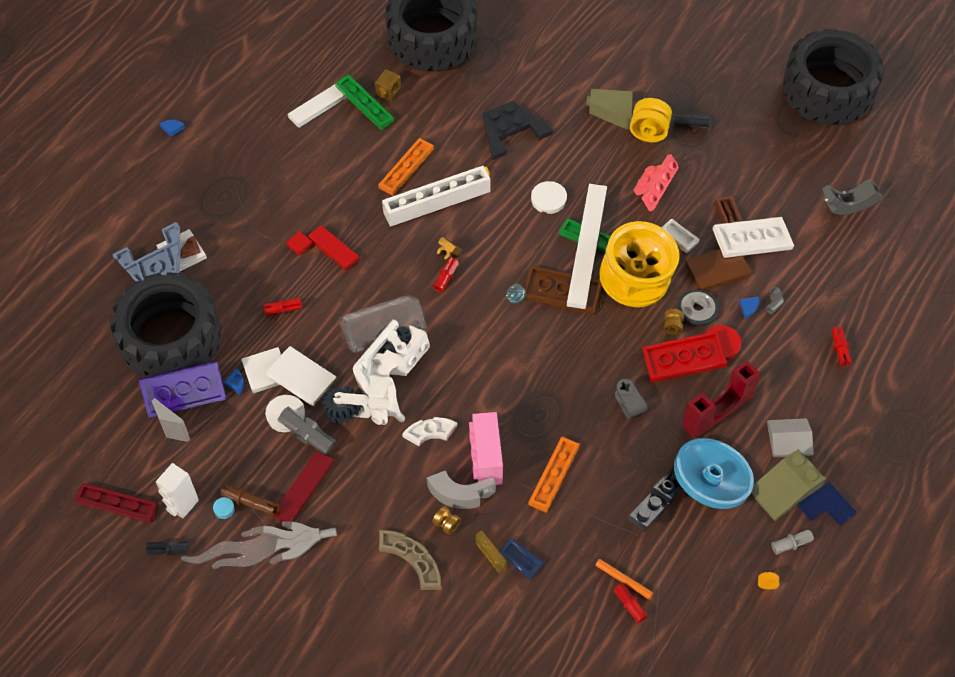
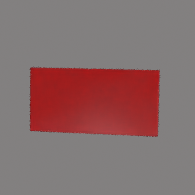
(684, 356)

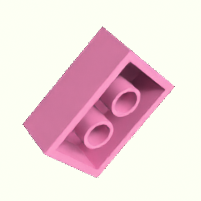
(486, 447)

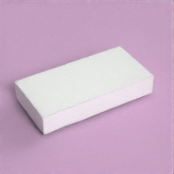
(684, 239)

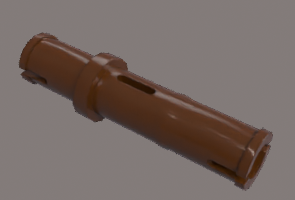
(242, 496)

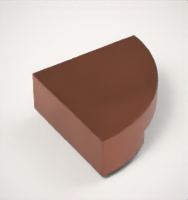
(190, 248)

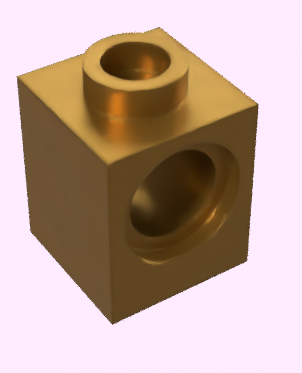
(387, 84)

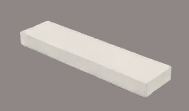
(316, 106)

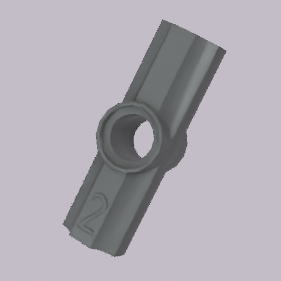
(306, 430)

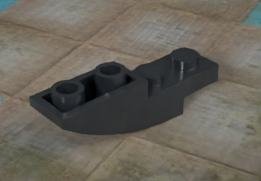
(656, 502)

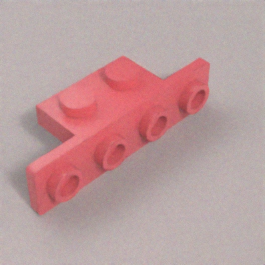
(655, 181)

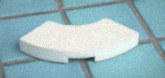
(429, 429)

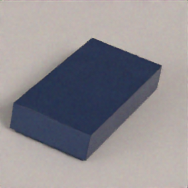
(521, 558)

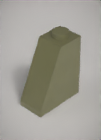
(611, 106)

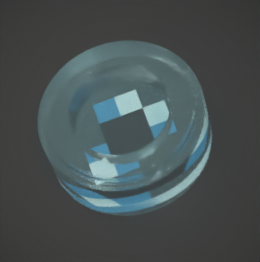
(515, 293)

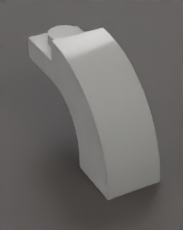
(459, 495)

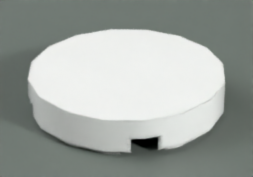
(549, 197)
(277, 405)

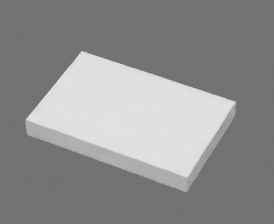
(301, 375)

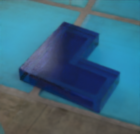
(828, 500)

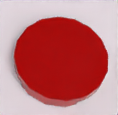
(729, 339)

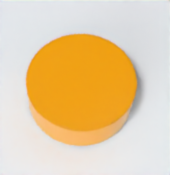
(768, 580)

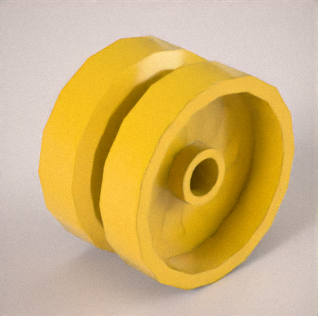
(650, 120)

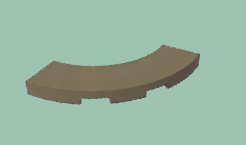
(415, 554)

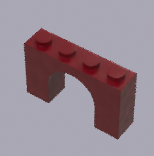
(703, 413)

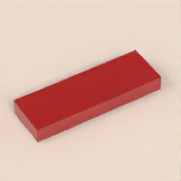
(333, 248)

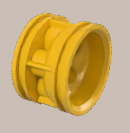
(632, 285)

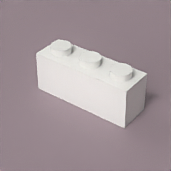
(177, 491)

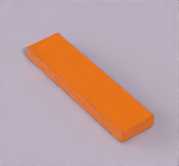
(406, 166)
(554, 474)

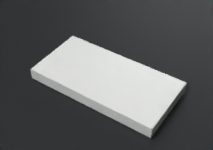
(753, 237)

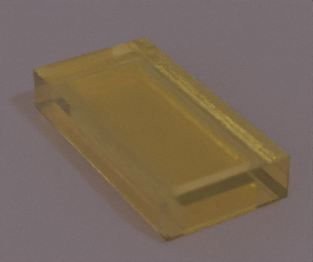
(490, 552)

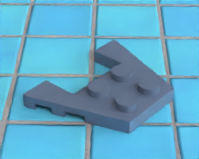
(160, 261)

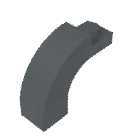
(852, 200)

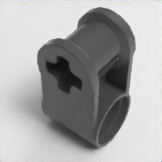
(629, 399)

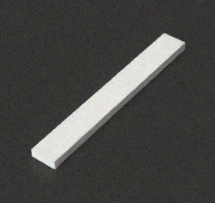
(587, 246)

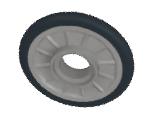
(703, 298)

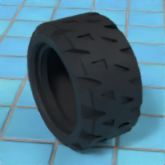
(431, 50)
(839, 51)
(161, 294)

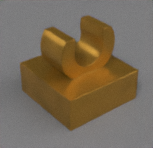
(449, 247)

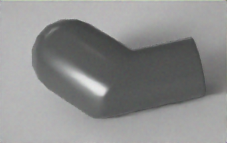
(776, 300)

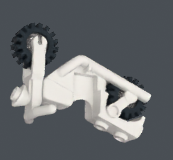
(396, 356)

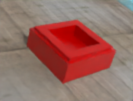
(299, 243)

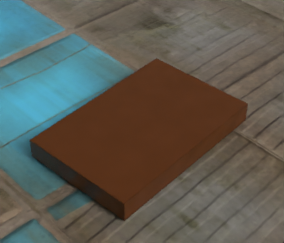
(714, 270)

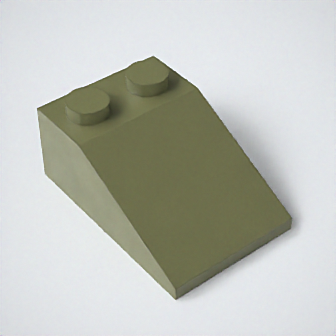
(787, 485)

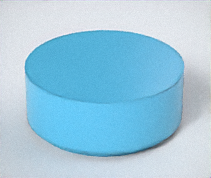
(223, 508)

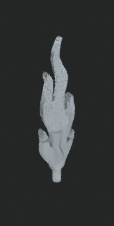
(269, 542)

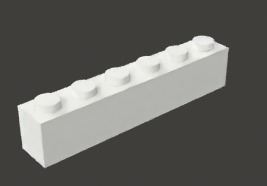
(436, 196)

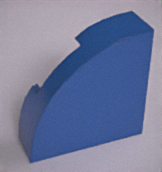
(172, 127)
(749, 306)
(235, 382)

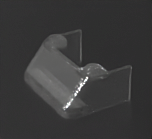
(365, 324)

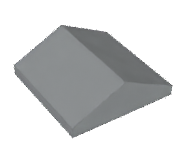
(172, 424)
(789, 436)

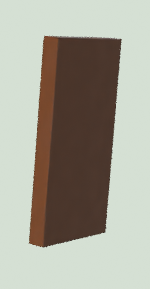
(553, 288)

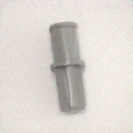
(792, 542)

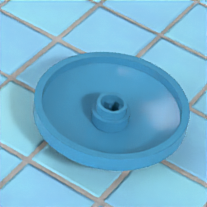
(713, 473)

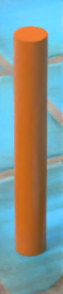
(624, 579)

